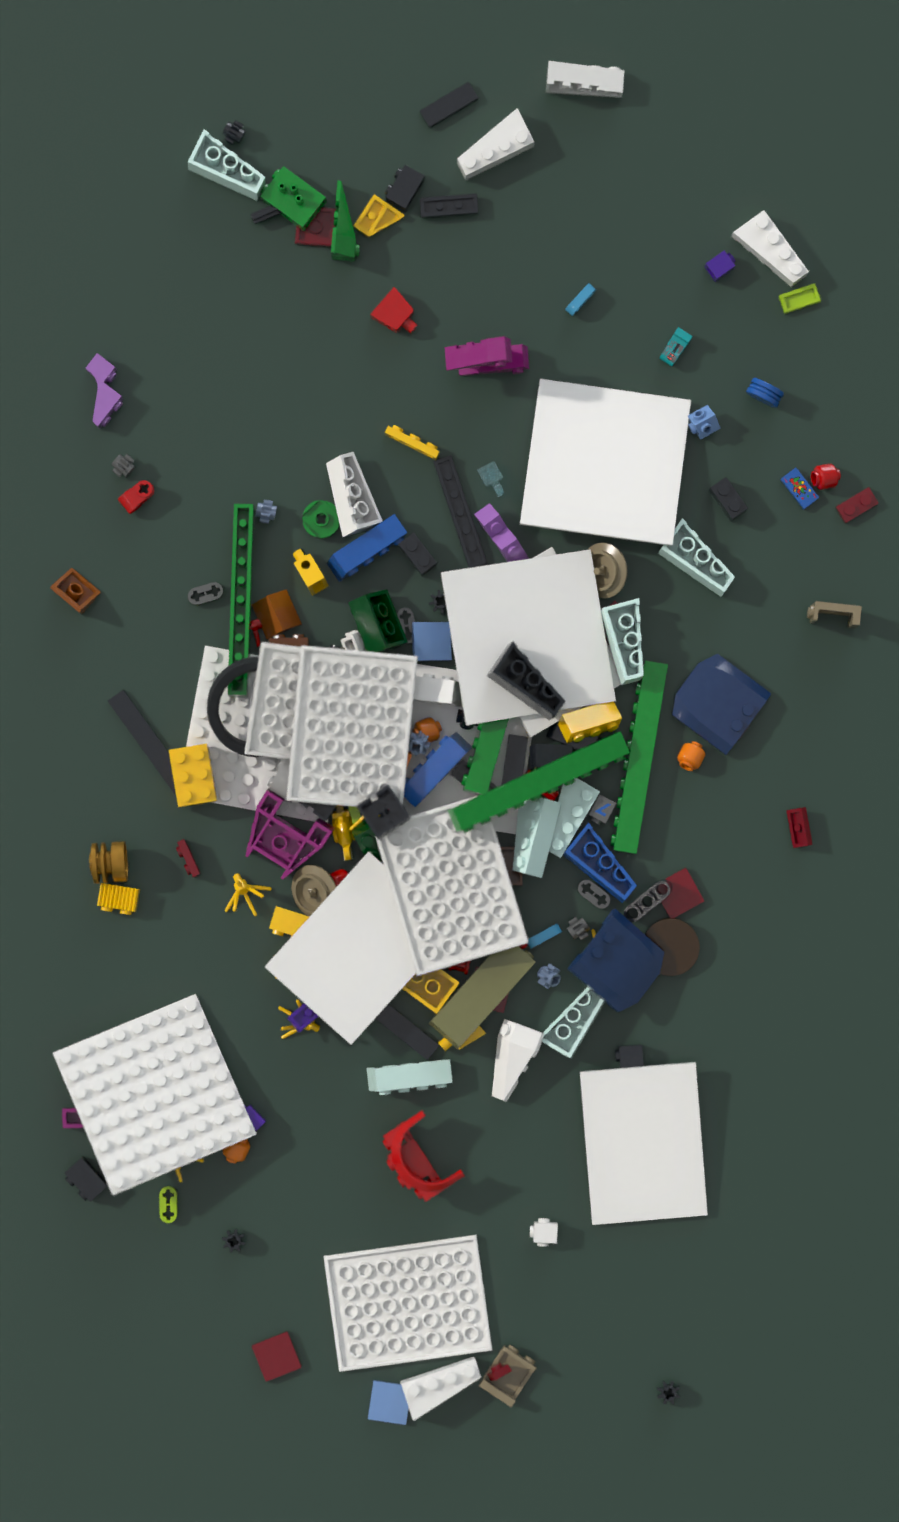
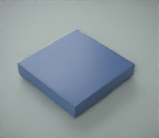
(431, 641)
(388, 1403)

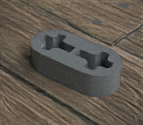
(204, 589)
(410, 621)
(597, 890)

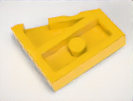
(376, 216)

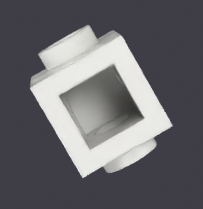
(544, 1232)

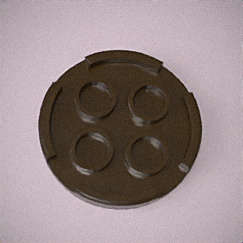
(678, 943)

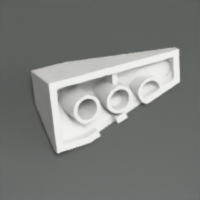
(514, 1050)

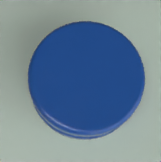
(765, 392)

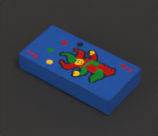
(799, 488)

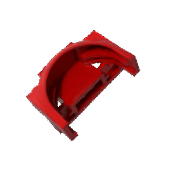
(412, 1163)

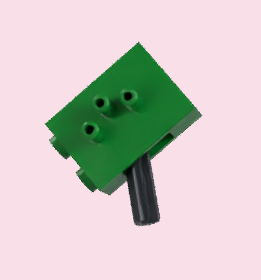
(290, 198)

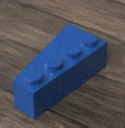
(366, 547)
(435, 768)
(599, 863)

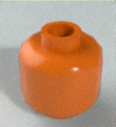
(429, 728)
(691, 756)
(237, 1152)

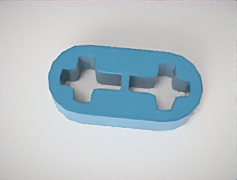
(580, 299)
(544, 935)

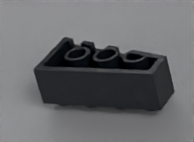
(525, 682)

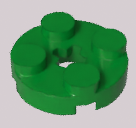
(310, 519)

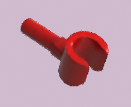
(256, 625)

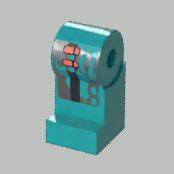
(675, 346)

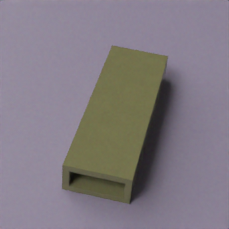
(481, 994)

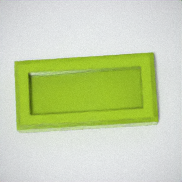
(799, 298)

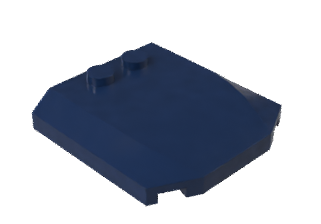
(718, 702)
(618, 962)

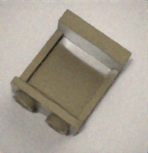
(852, 611)
(511, 1384)

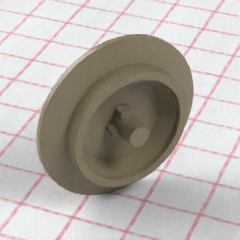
(609, 569)
(311, 887)

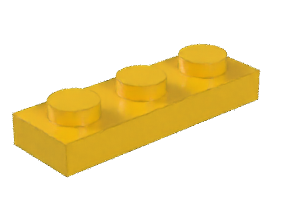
(412, 441)

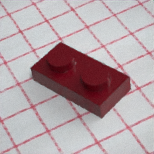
(857, 505)
(799, 827)
(184, 851)

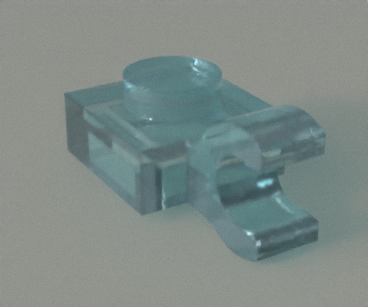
(491, 476)

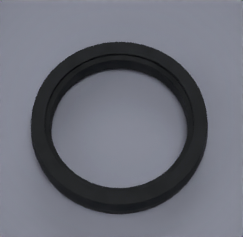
(219, 685)

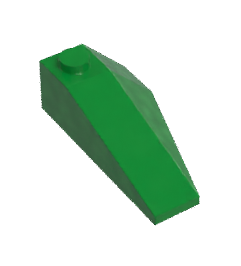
(343, 235)

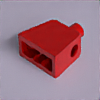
(394, 312)

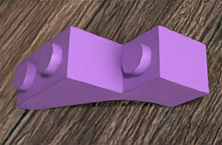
(106, 399)
(500, 534)

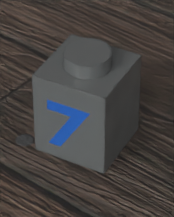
(601, 810)

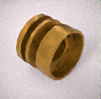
(109, 862)

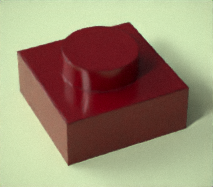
(498, 1371)

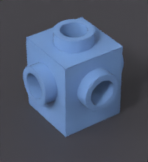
(703, 422)

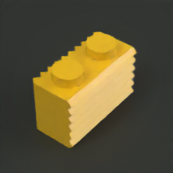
(118, 898)

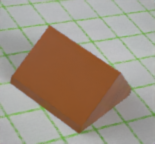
(75, 590)
(276, 613)

